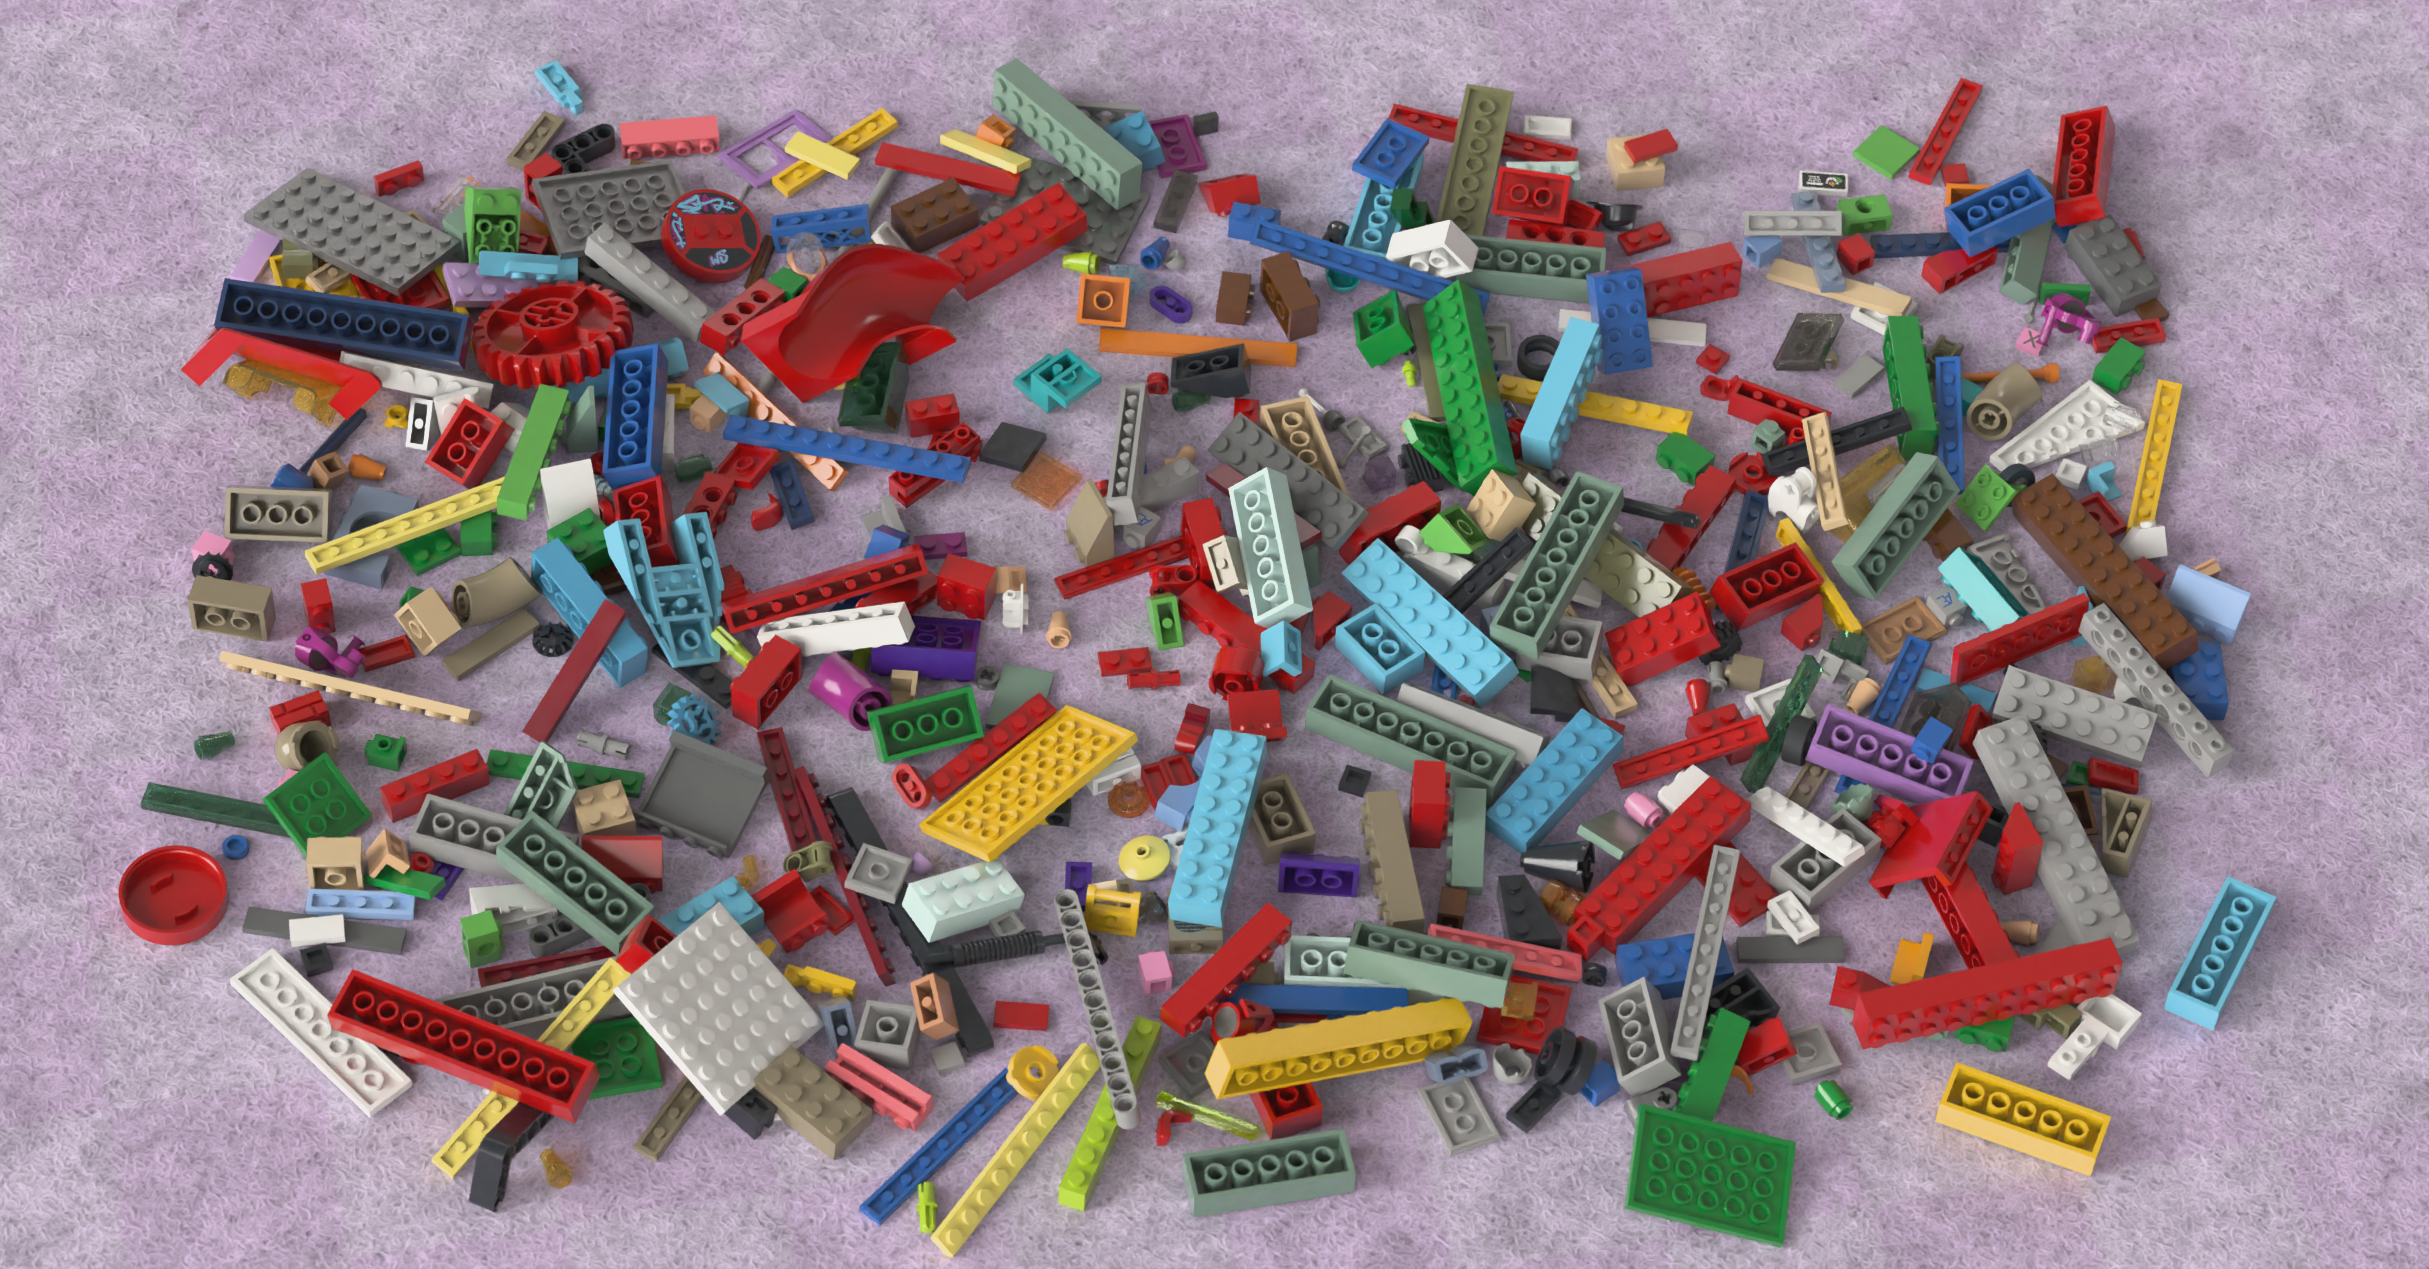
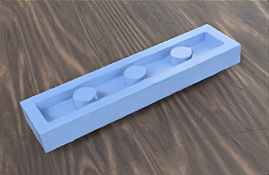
(361, 904)

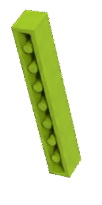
(1102, 1126)

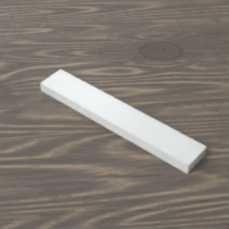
(1659, 329)

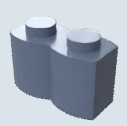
(1452, 1065)

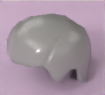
(1506, 1058)

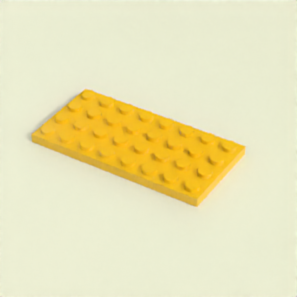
(1028, 783)

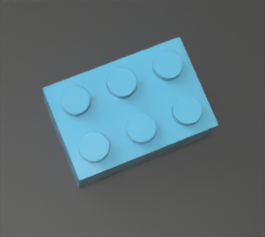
(1379, 648)

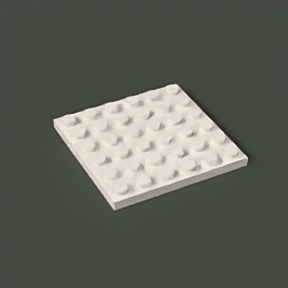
(718, 1007)

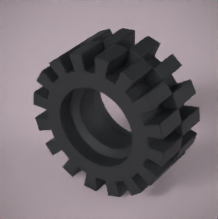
(1729, 641)

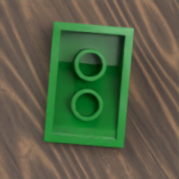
(1382, 329)

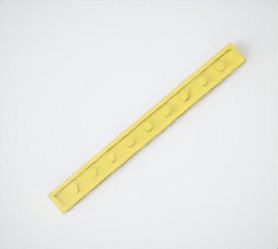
(404, 527)
(560, 1035)
(1016, 1150)

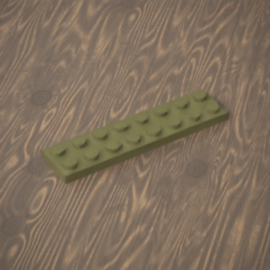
(1475, 158)

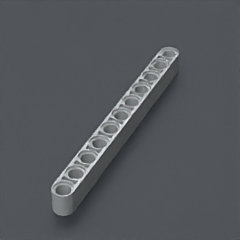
(1097, 1009)

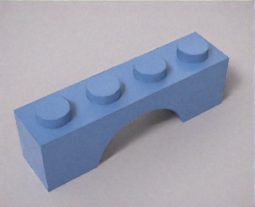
(1178, 801)

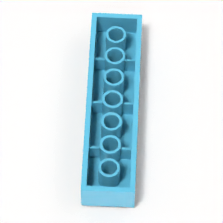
(1431, 622)
(1218, 828)

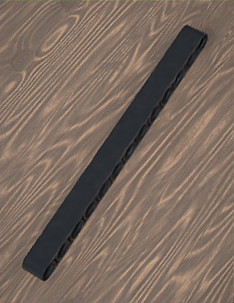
(859, 829)

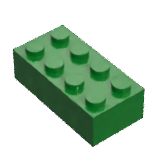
(925, 724)

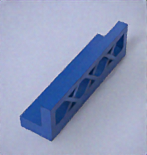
(821, 222)

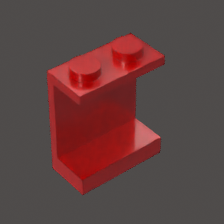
(791, 912)

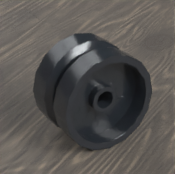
(1565, 1060)

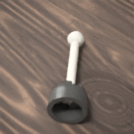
(1330, 417)

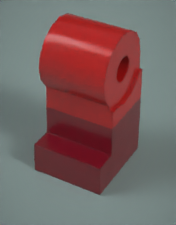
(1192, 729)

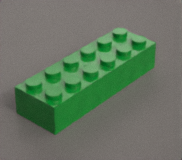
(1909, 384)

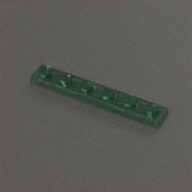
(1792, 703)
(211, 809)

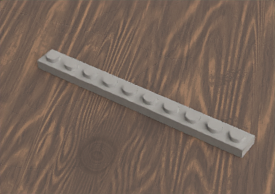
(1705, 953)

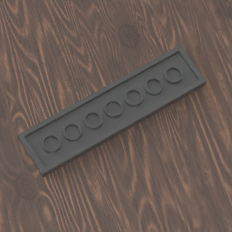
(1312, 496)

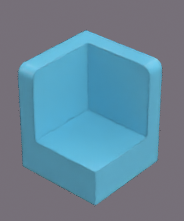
(2100, 480)

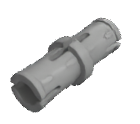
(603, 744)

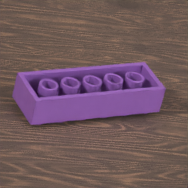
(1884, 758)

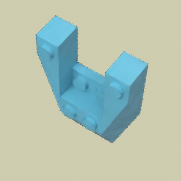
(675, 600)

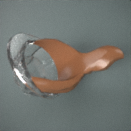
(805, 255)

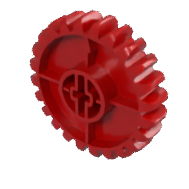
(552, 334)

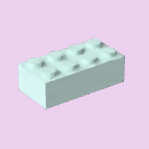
(962, 899)

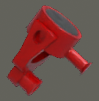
(1241, 1019)

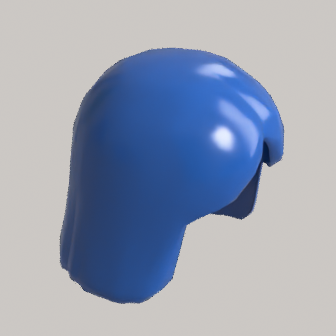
(291, 477)

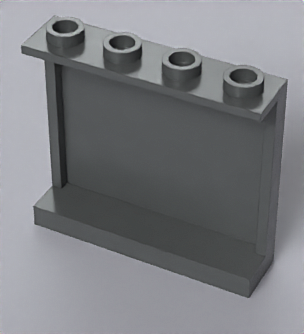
(702, 795)

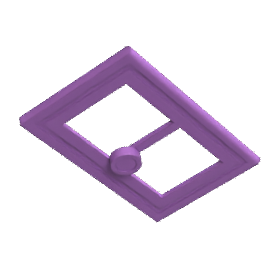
(784, 159)

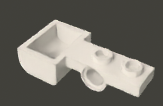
(2102, 1021)

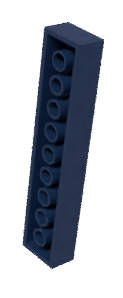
(346, 324)

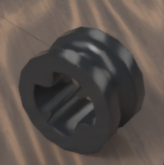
(1594, 974)

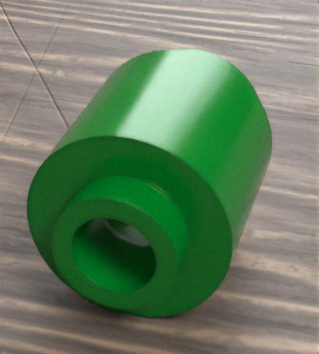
(1833, 1099)

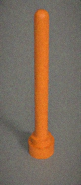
(2047, 373)

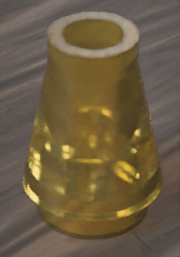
(556, 1170)

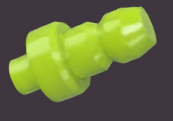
(1409, 371)

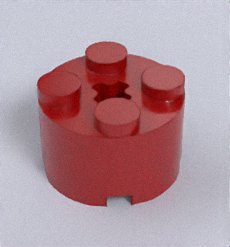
(1236, 671)

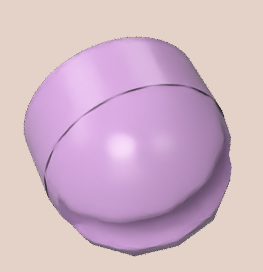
(921, 864)

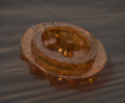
(1128, 808)

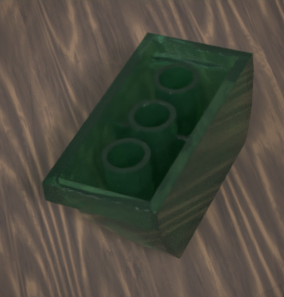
(877, 395)

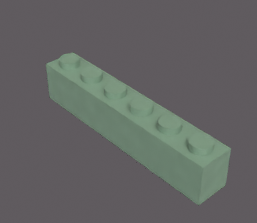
(2026, 260)

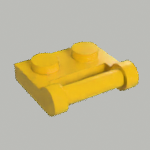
(1112, 918)

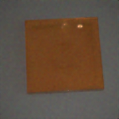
(1046, 481)

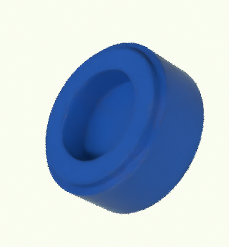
(235, 847)

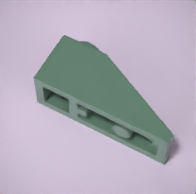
(581, 425)

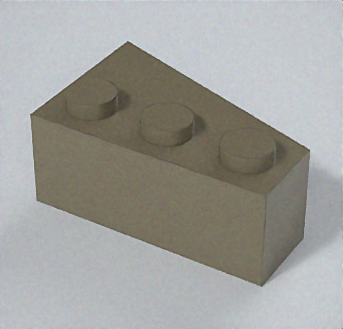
(2123, 829)

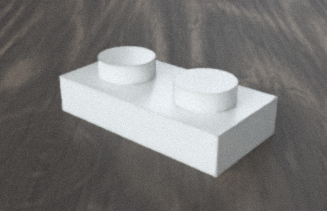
(1793, 917)

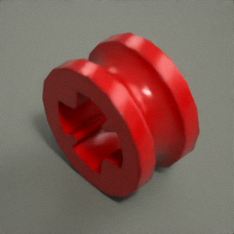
(1157, 383)

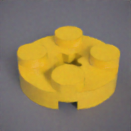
(1021, 1077)

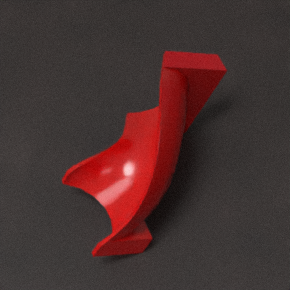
(850, 312)

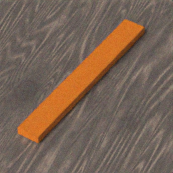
(1179, 345)

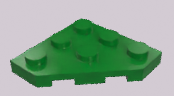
(1434, 444)

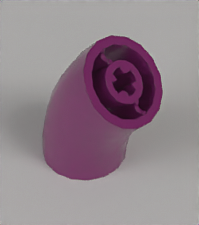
(848, 690)

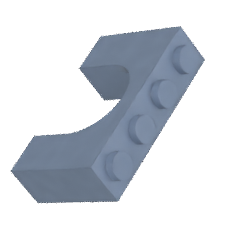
(366, 509)

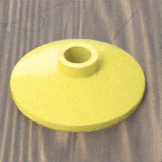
(1145, 866)

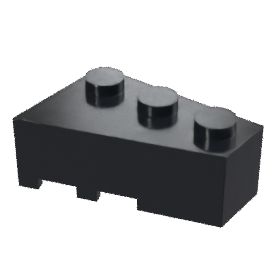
(1523, 913)
(1742, 996)

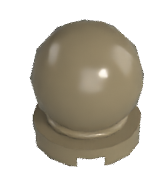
(303, 743)

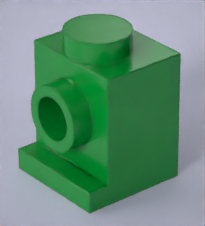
(386, 752)

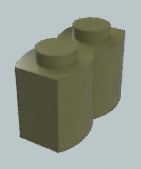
(297, 261)

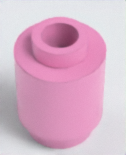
(1643, 810)

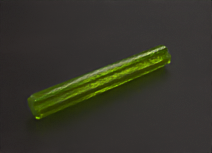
(1208, 1116)

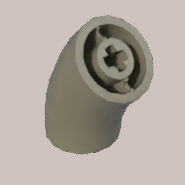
(2003, 402)
(492, 594)

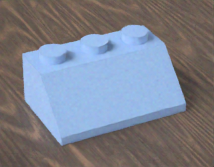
(2208, 603)

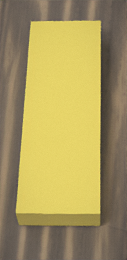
(822, 155)

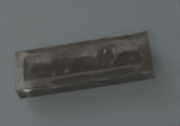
(1175, 201)

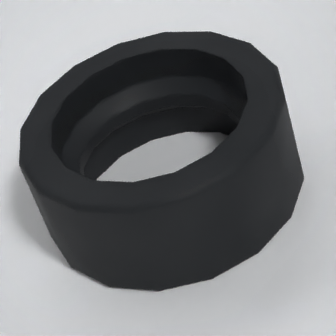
(1535, 343)
(1798, 740)

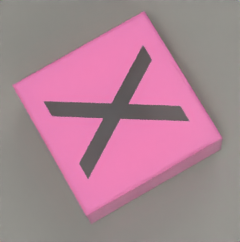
(2027, 342)

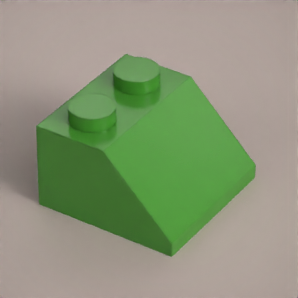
(1453, 532)

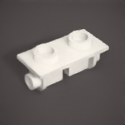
(1015, 609)

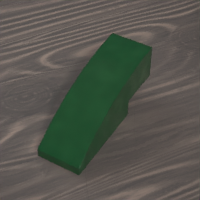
(1409, 211)

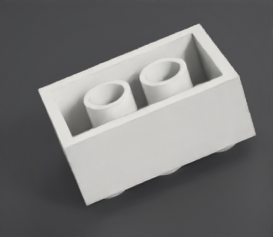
(1434, 249)

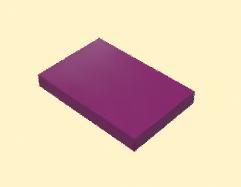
(1178, 146)

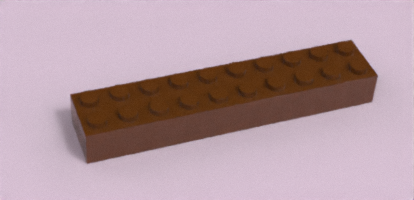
(2104, 569)

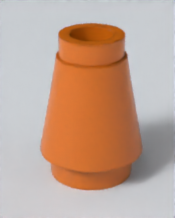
(365, 467)

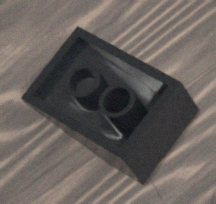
(1214, 372)

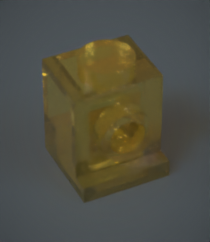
(1520, 1000)

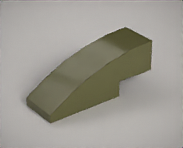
(2061, 1019)

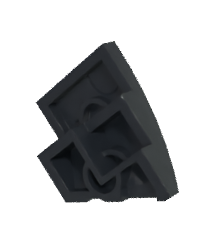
(1557, 695)

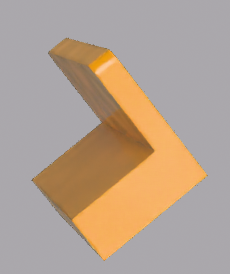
(1911, 960)

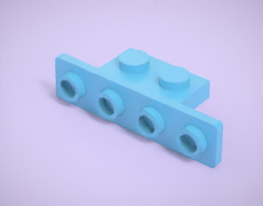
(527, 266)

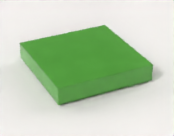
(1886, 152)

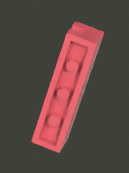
(669, 137)
(880, 1088)

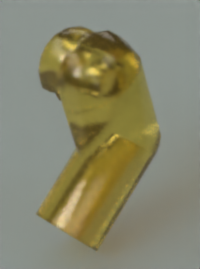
(751, 872)

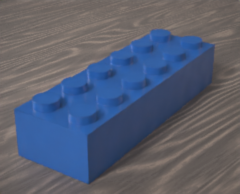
(635, 415)

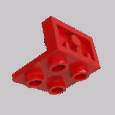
(1257, 714)

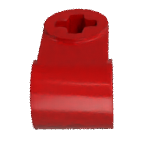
(1174, 579)

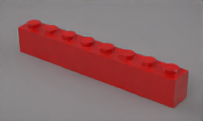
(824, 588)

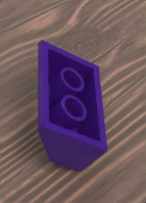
(1318, 874)

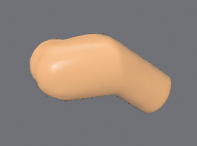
(1187, 451)

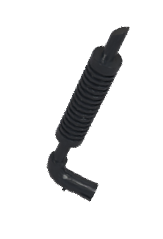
(1006, 947)

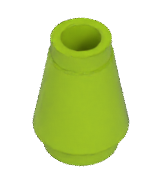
(1082, 262)

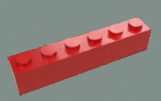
(1705, 499)
(1235, 629)
(1226, 971)

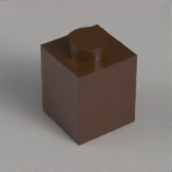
(1452, 907)

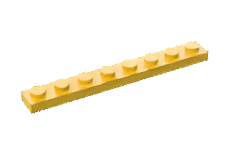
(1605, 407)
(2154, 453)

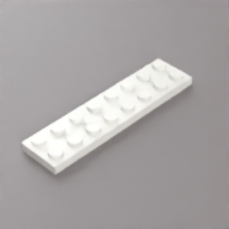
(302, 1018)

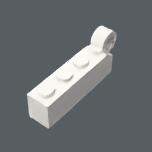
(1440, 567)

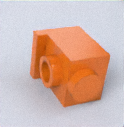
(996, 132)

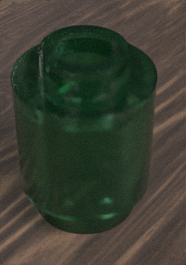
(692, 468)

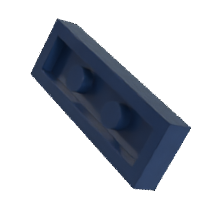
(792, 494)

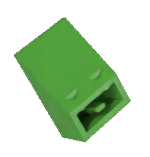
(492, 219)

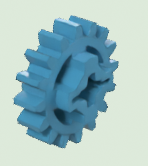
(695, 722)

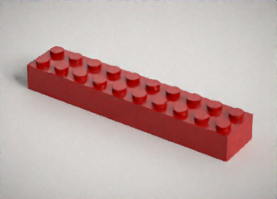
(1986, 993)
(463, 1046)

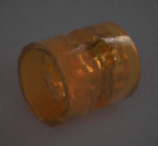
(1560, 901)

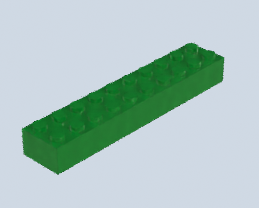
(1468, 386)

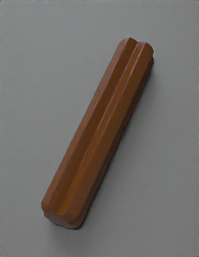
(761, 261)

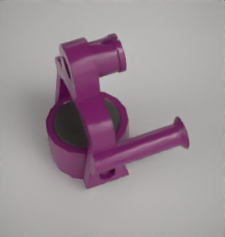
(2067, 316)
(320, 653)

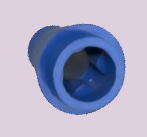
(1154, 254)

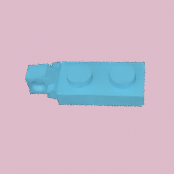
(560, 86)

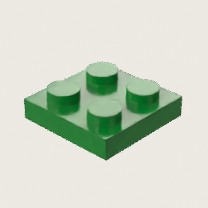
(429, 551)

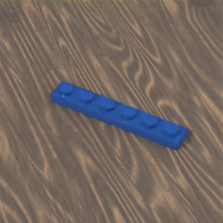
(1950, 417)

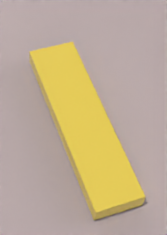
(985, 151)

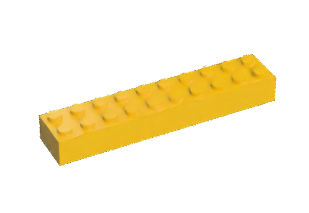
(1336, 1047)

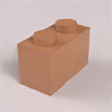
(934, 1006)

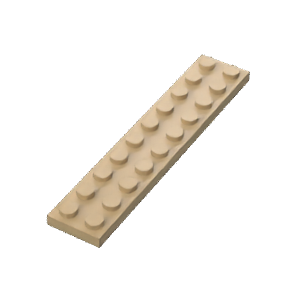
(342, 687)

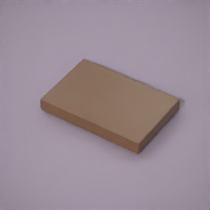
(1892, 627)

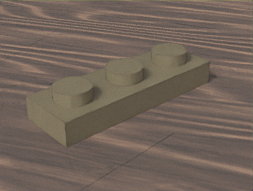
(536, 140)

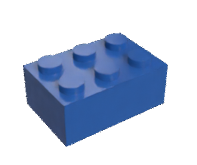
(2203, 680)

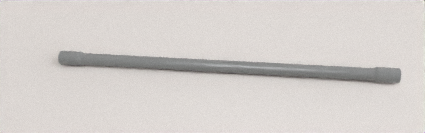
(768, 379)

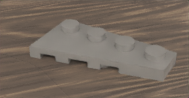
(2005, 564)

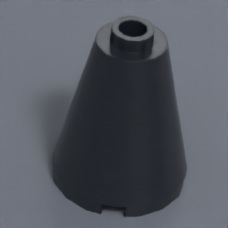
(1563, 861)

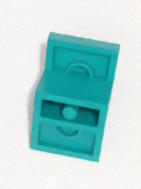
(1057, 380)

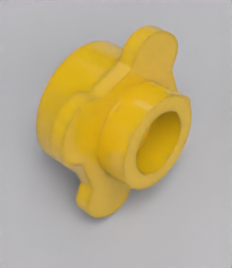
(397, 411)

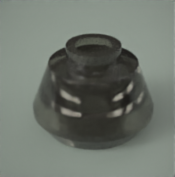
(1152, 909)

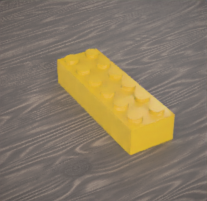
(2023, 1119)

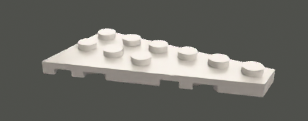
(2061, 430)

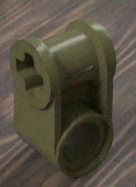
(1942, 348)
(810, 861)

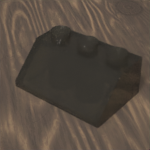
(1944, 704)

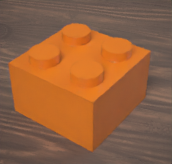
(1103, 300)

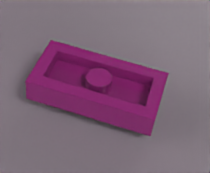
(939, 545)

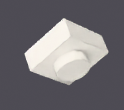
(2071, 473)

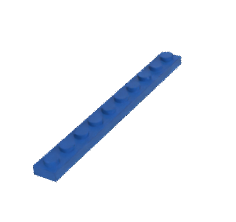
(1352, 262)
(847, 448)

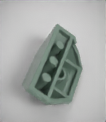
(545, 787)

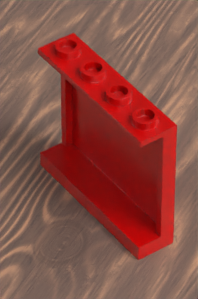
(1935, 843)

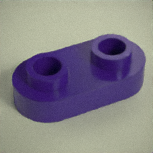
(1172, 304)

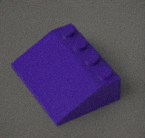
(935, 649)

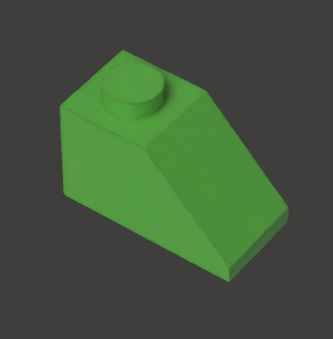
(1164, 620)

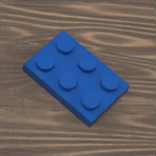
(1390, 153)

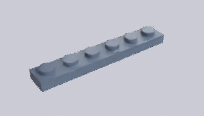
(1820, 248)

